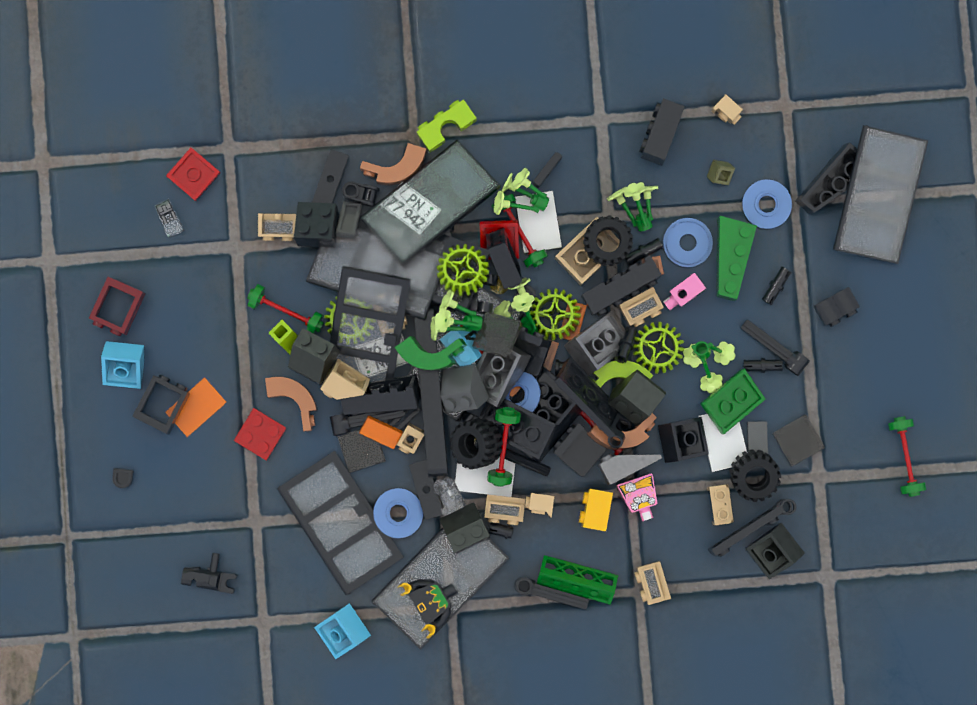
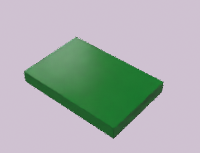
(732, 401)

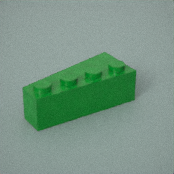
(733, 250)

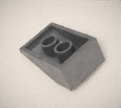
(596, 343)
(501, 373)
(621, 466)

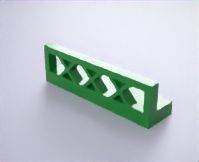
(576, 583)

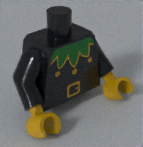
(430, 602)

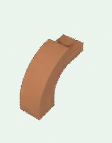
(400, 172)
(289, 388)
(632, 437)

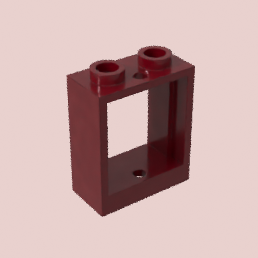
(139, 295)

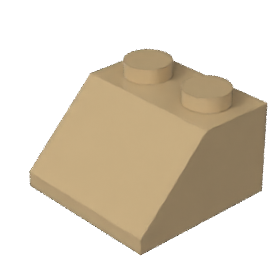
(344, 382)

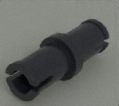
(644, 251)
(776, 285)
(626, 344)
(763, 365)

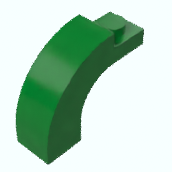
(416, 356)

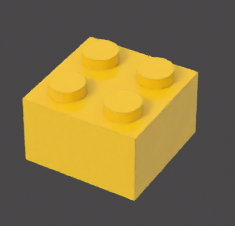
(596, 509)

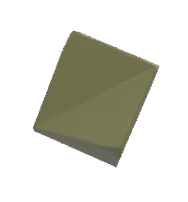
(720, 172)

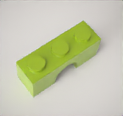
(458, 114)

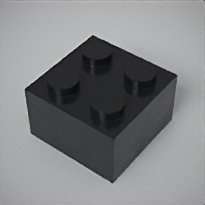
(316, 224)

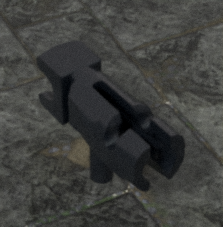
(209, 577)

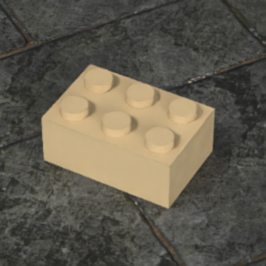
(575, 259)

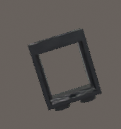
(504, 258)
(166, 428)

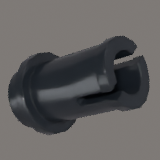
(501, 530)

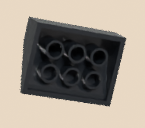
(553, 406)

